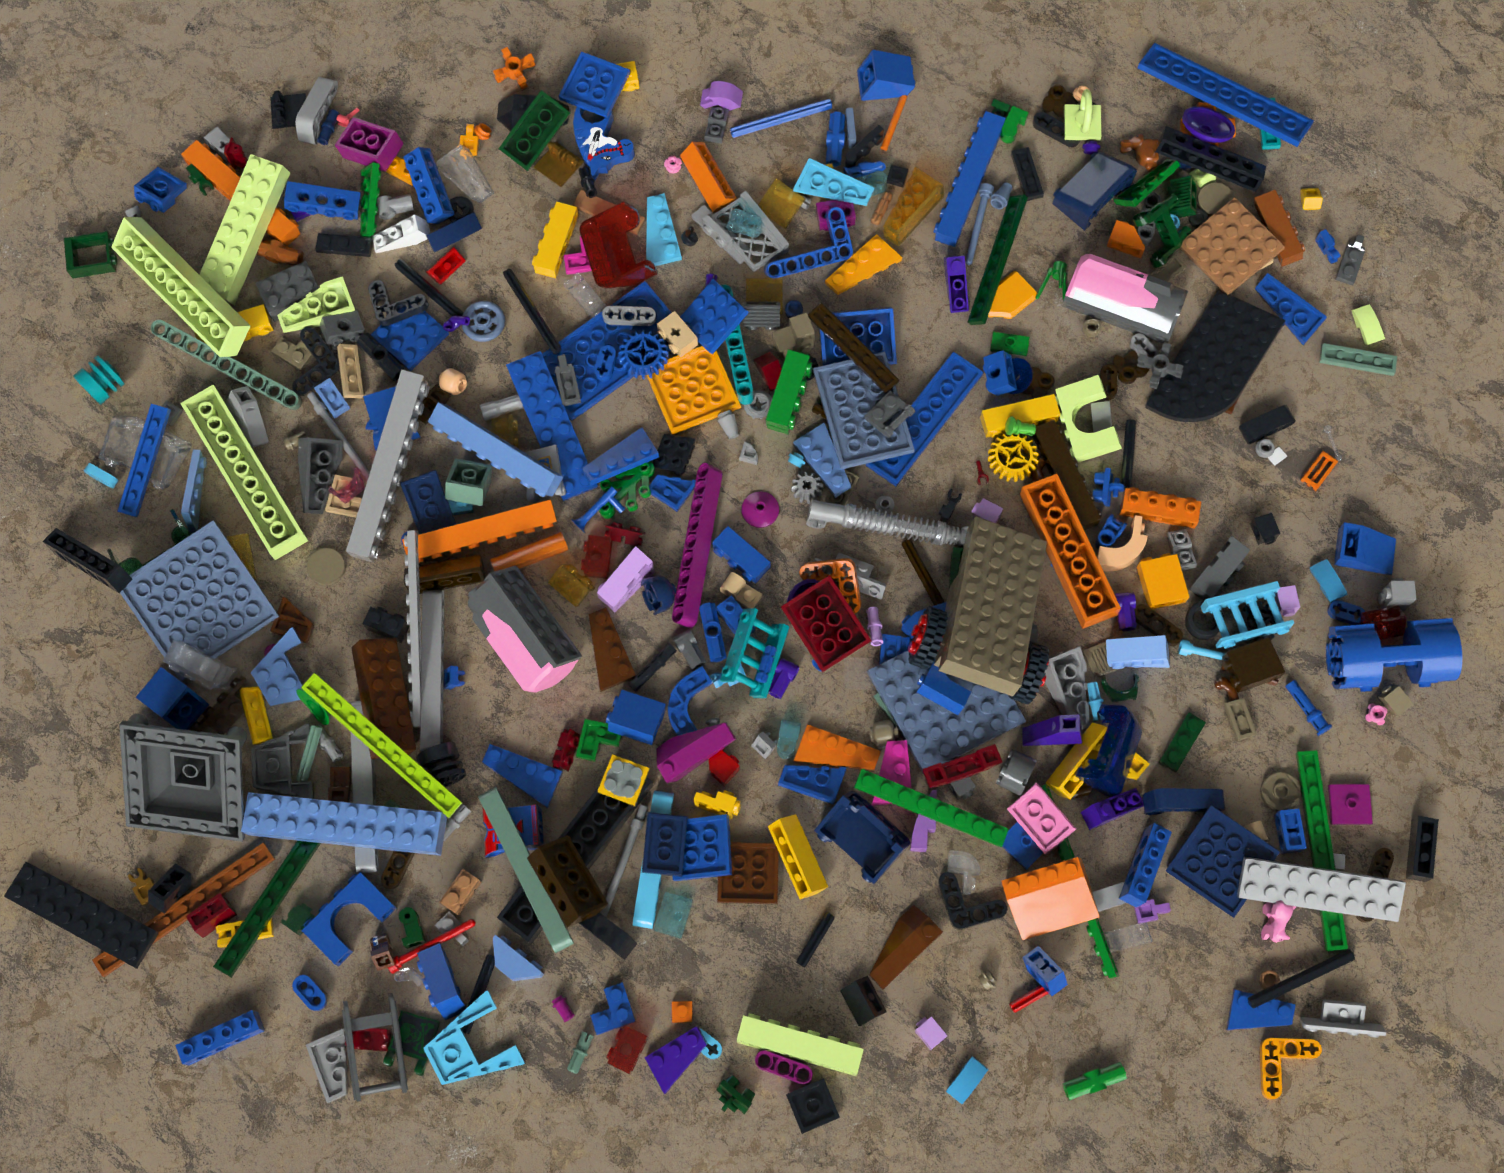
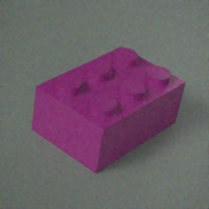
(369, 143)

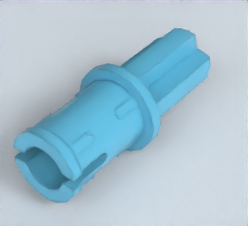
(1094, 700)

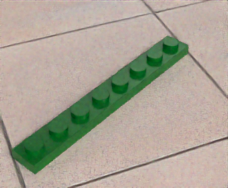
(931, 808)

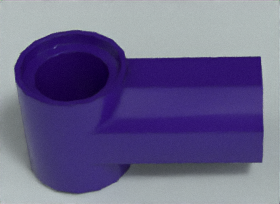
(1126, 616)
(784, 674)

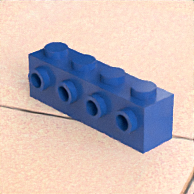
(428, 185)

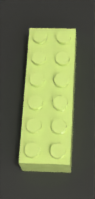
(799, 1045)

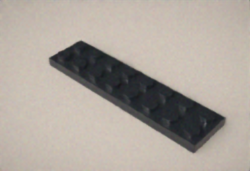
(81, 915)

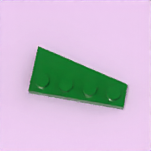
(1143, 187)
(368, 202)

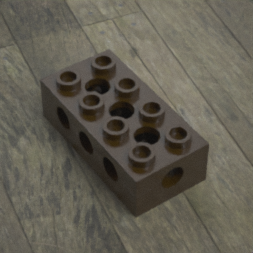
(567, 881)

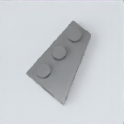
(330, 1064)

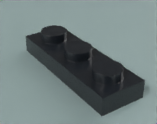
(1027, 173)
(344, 245)

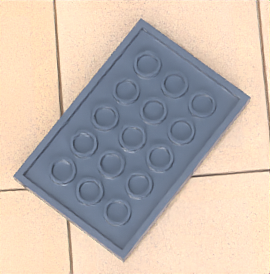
(846, 399)

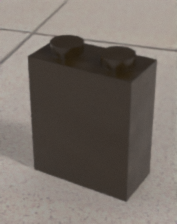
(1253, 665)

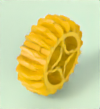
(1000, 447)

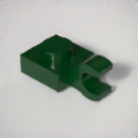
(196, 177)

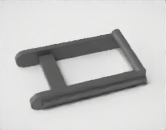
(367, 1022)

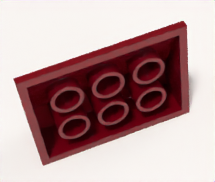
(825, 623)

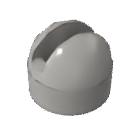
(133, 211)

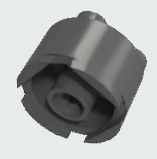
(1016, 772)

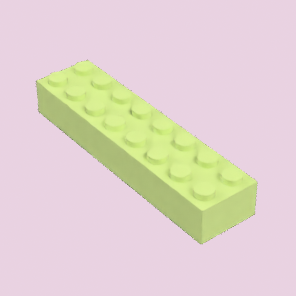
(244, 227)

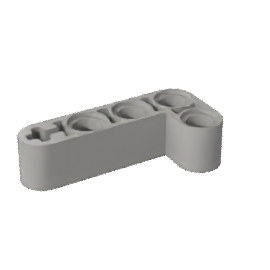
(314, 109)

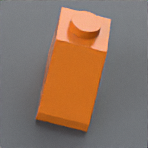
(1126, 239)

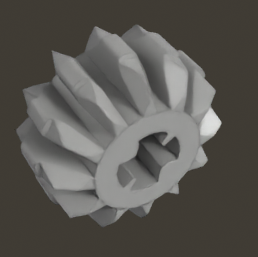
(812, 493)

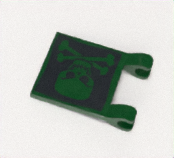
(415, 1035)

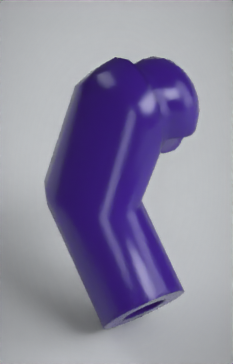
(456, 321)

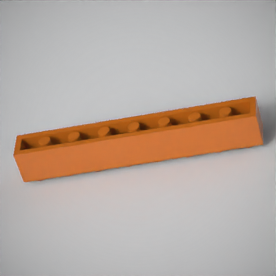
(226, 180)
(485, 529)

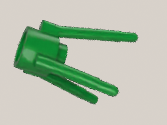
(1059, 273)

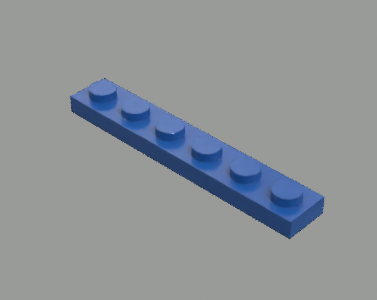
(144, 460)

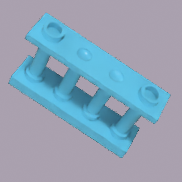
(1250, 596)

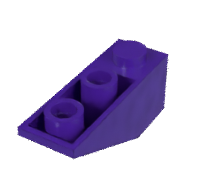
(956, 283)
(1054, 731)
(1112, 808)

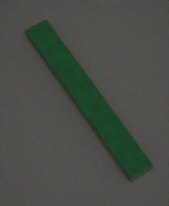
(997, 260)
(265, 907)

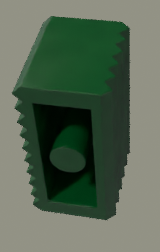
(1186, 190)

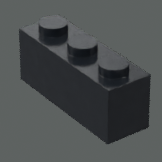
(1422, 849)

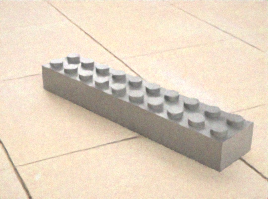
(387, 466)

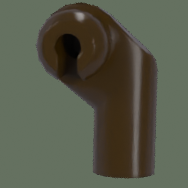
(1084, 790)

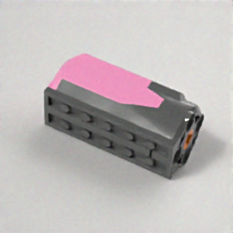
(1125, 298)
(522, 630)

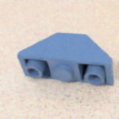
(513, 961)

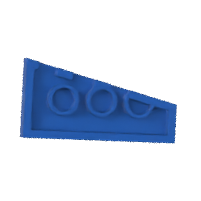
(1298, 314)
(622, 457)

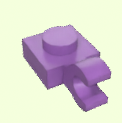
(1148, 911)

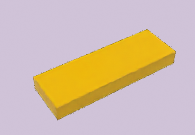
(256, 714)

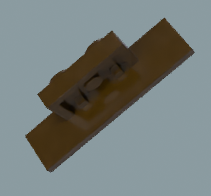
(225, 711)

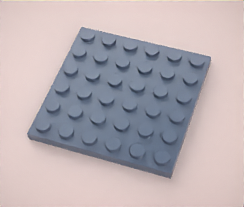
(198, 596)
(932, 730)

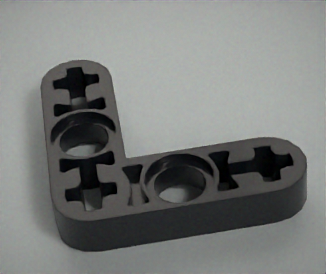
(1048, 131)
(392, 309)
(321, 367)
(961, 910)

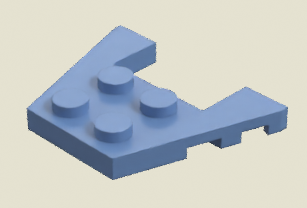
(276, 674)

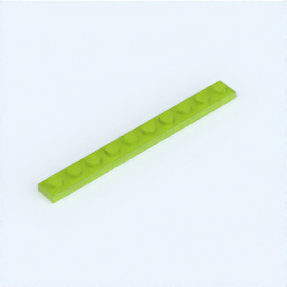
(382, 745)

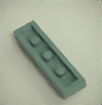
(1358, 359)

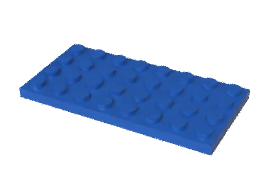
(584, 344)

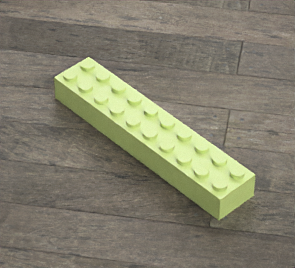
(180, 286)
(244, 472)

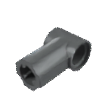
(688, 647)

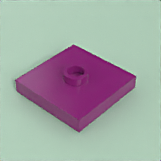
(1350, 804)

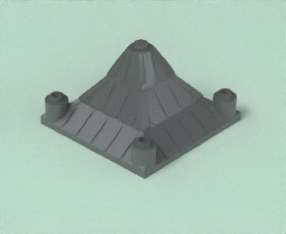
(182, 779)

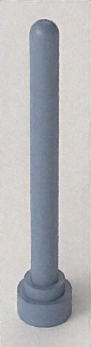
(985, 191)

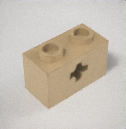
(675, 325)

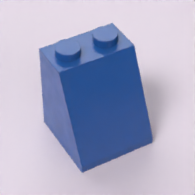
(885, 76)
(172, 700)

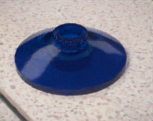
(1024, 369)

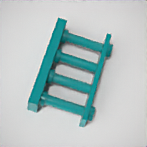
(776, 637)

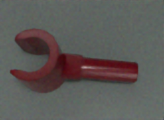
(981, 474)

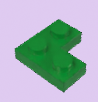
(592, 735)

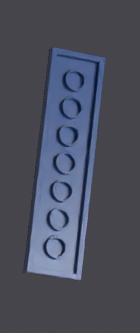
(931, 413)
(550, 419)

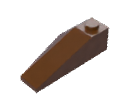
(908, 940)

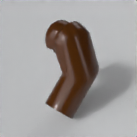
(1038, 474)
(1224, 683)

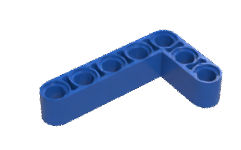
(817, 254)

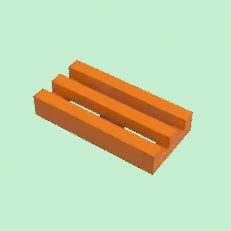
(1310, 482)

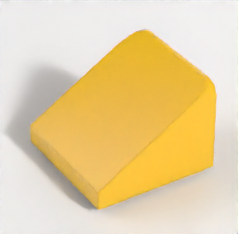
(1311, 198)

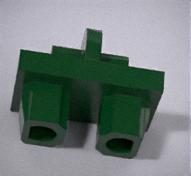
(732, 1098)

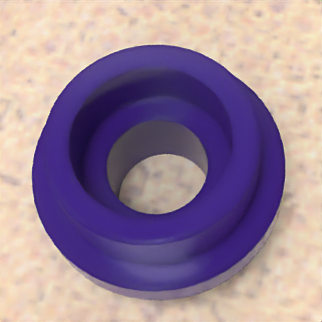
(1091, 147)

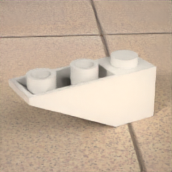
(403, 234)

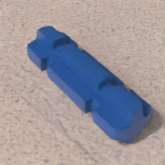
(766, 664)

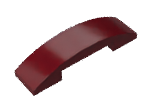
(962, 767)

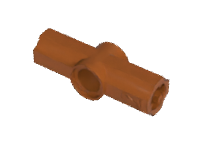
(278, 252)

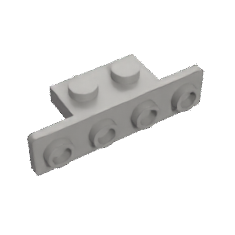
(722, 239)
(866, 584)
(1343, 1017)

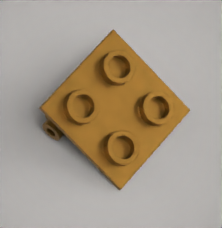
(558, 164)

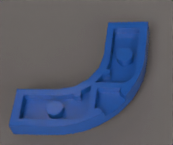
(681, 697)

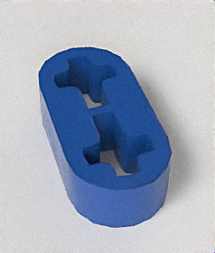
(609, 364)
(1346, 608)

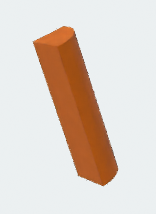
(707, 176)
(531, 553)

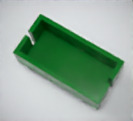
(788, 392)

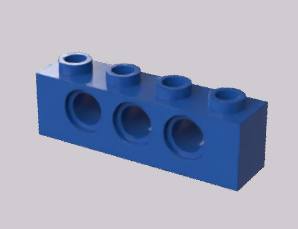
(314, 194)
(1145, 865)
(220, 1038)

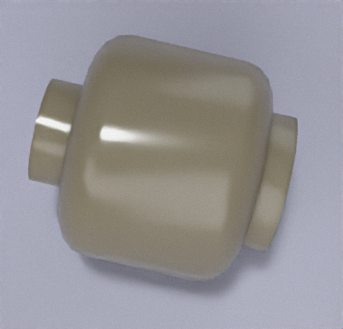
(882, 732)

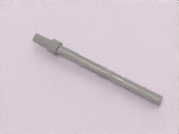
(321, 410)
(636, 825)

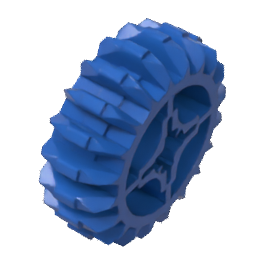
(628, 352)

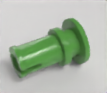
(1016, 426)

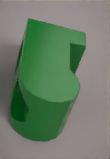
(1014, 119)

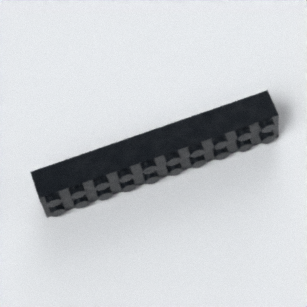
(590, 833)

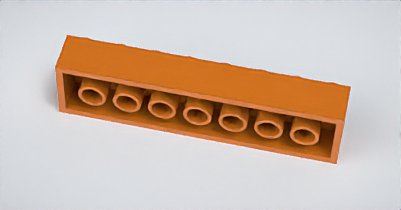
(1070, 551)

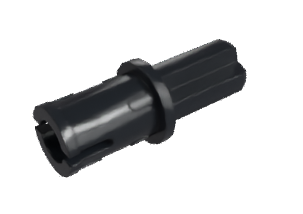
(587, 182)

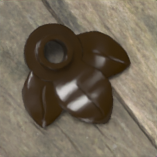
(1056, 103)
(1129, 366)
(1036, 386)

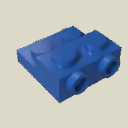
(159, 190)

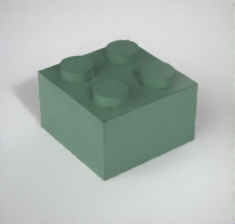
(468, 482)

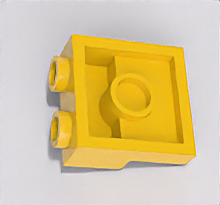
(723, 803)

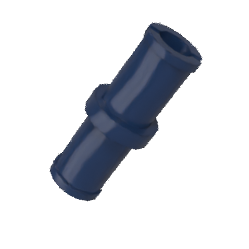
(328, 127)

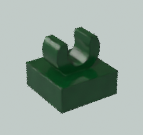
(1000, 106)

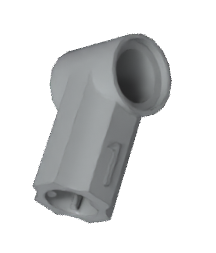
(390, 206)

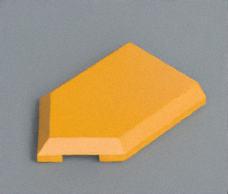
(1012, 296)

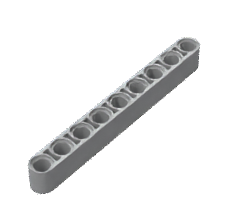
(432, 669)
(363, 793)

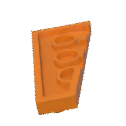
(833, 750)

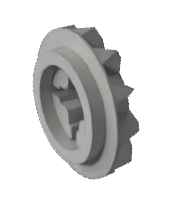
(763, 398)

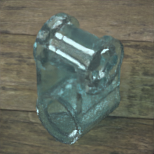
(870, 179)
(742, 221)
(788, 735)

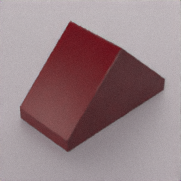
(769, 369)

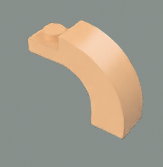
(1119, 558)

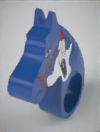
(597, 149)

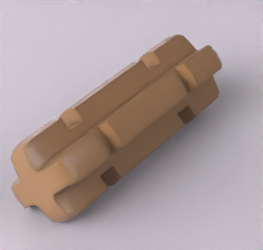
(881, 208)

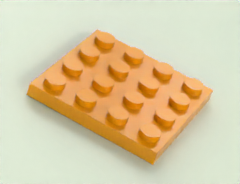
(693, 389)

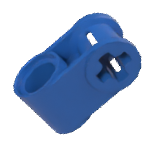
(1111, 530)

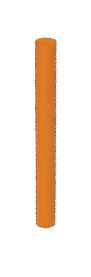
(893, 123)

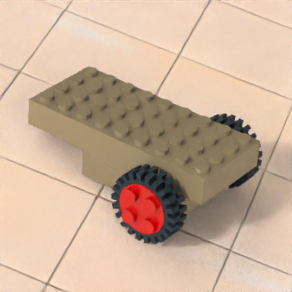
(988, 615)

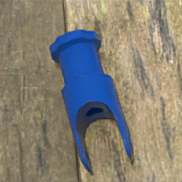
(864, 169)

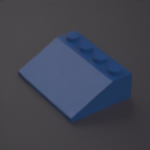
(870, 326)

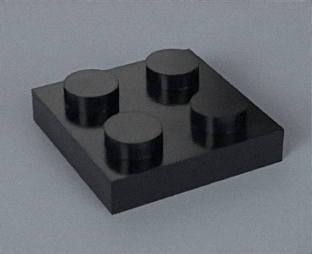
(812, 1106)

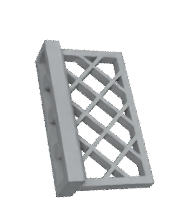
(770, 232)

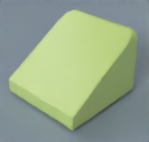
(1202, 177)

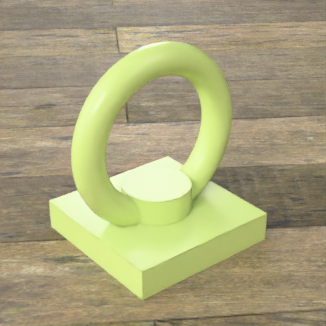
(1082, 120)

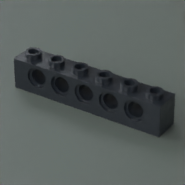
(1211, 159)
(87, 560)

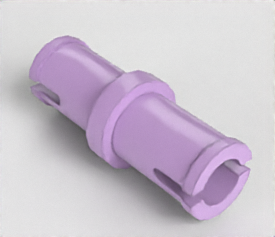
(874, 626)

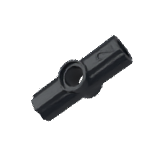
(373, 350)

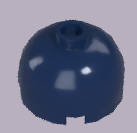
(658, 593)

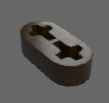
(1112, 382)

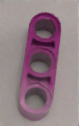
(775, 1060)

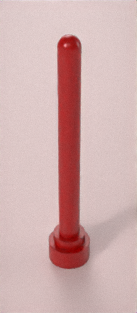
(399, 961)

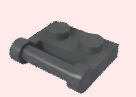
(885, 410)

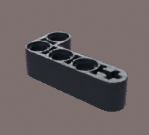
(610, 934)

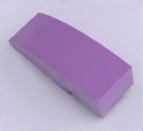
(921, 829)

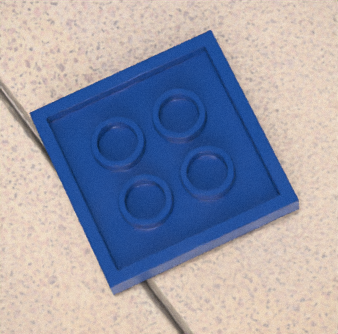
(594, 84)
(713, 316)
(411, 338)
(707, 848)

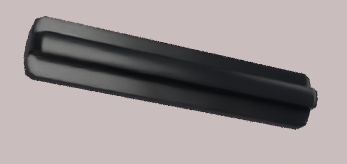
(815, 939)

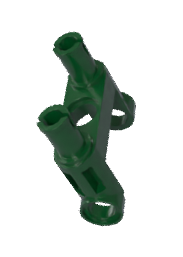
(1170, 237)

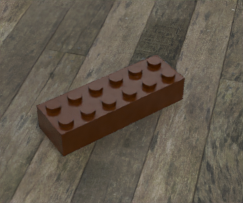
(383, 690)

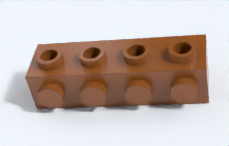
(1277, 220)

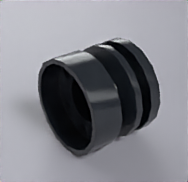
(441, 763)

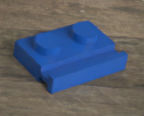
(892, 647)

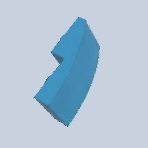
(1328, 580)
(967, 1080)

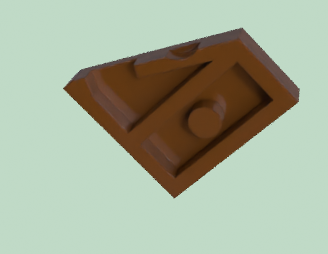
(291, 617)

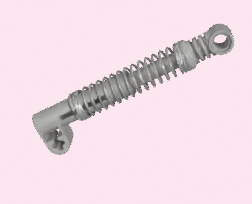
(850, 516)

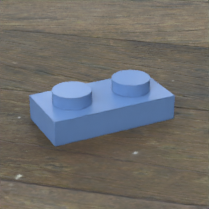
(332, 398)

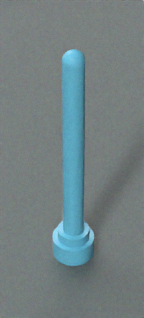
(1186, 647)

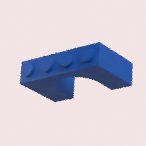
(942, 690)
(321, 928)

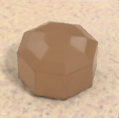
(1268, 979)

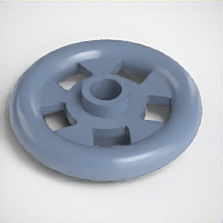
(487, 307)

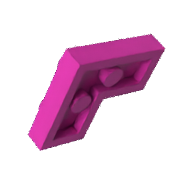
(577, 262)

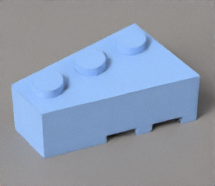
(1138, 652)

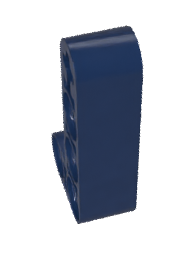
(1182, 800)

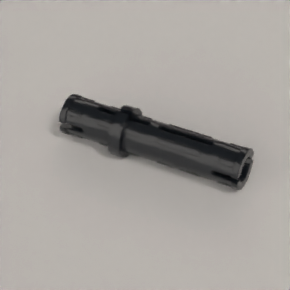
(659, 660)

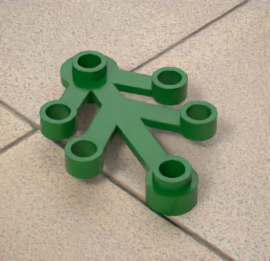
(628, 487)

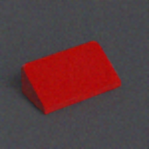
(446, 265)

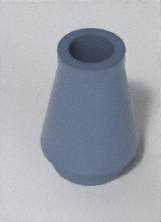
(1001, 196)

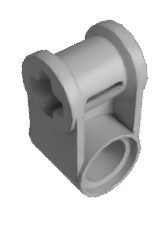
(216, 141)

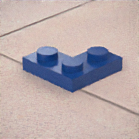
(619, 1011)

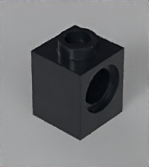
(1265, 529)

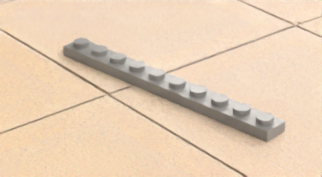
(414, 621)

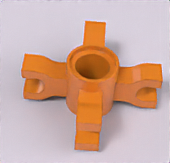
(514, 74)

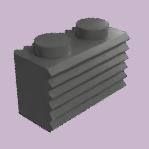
(762, 315)

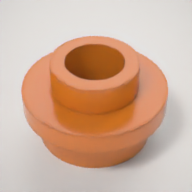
(482, 131)

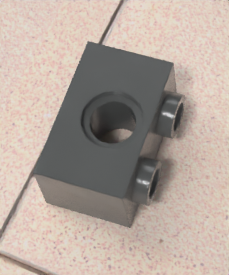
(349, 321)

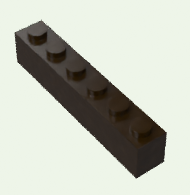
(1059, 461)

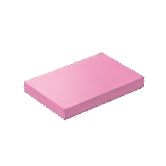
(1041, 818)

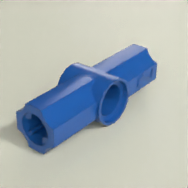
(835, 139)
(714, 642)

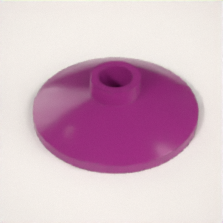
(763, 517)

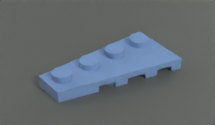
(821, 456)

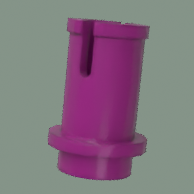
(563, 1008)

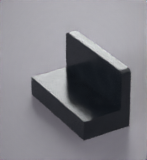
(863, 1000)

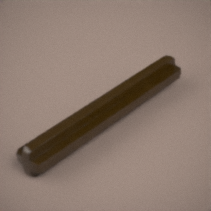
(922, 572)

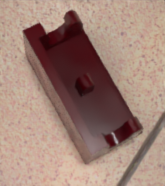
(211, 914)
(371, 1039)

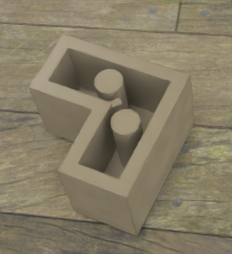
(795, 337)

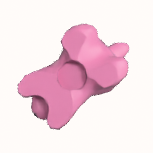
(1278, 916)

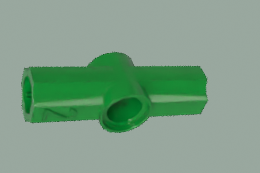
(1094, 1081)

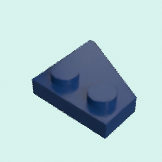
(671, 490)

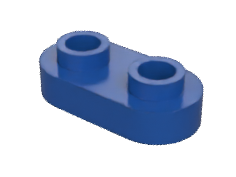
(310, 993)

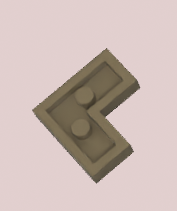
(294, 355)

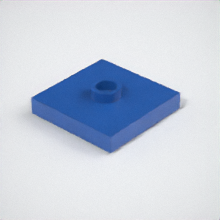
(1021, 846)

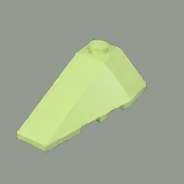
(327, 300)

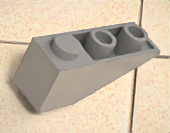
(247, 415)

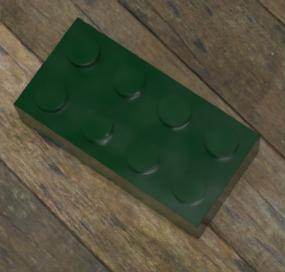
(534, 130)

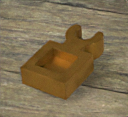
(142, 886)

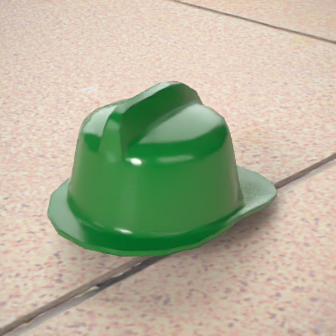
(316, 709)

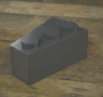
(1219, 571)

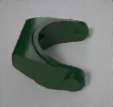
(1117, 695)

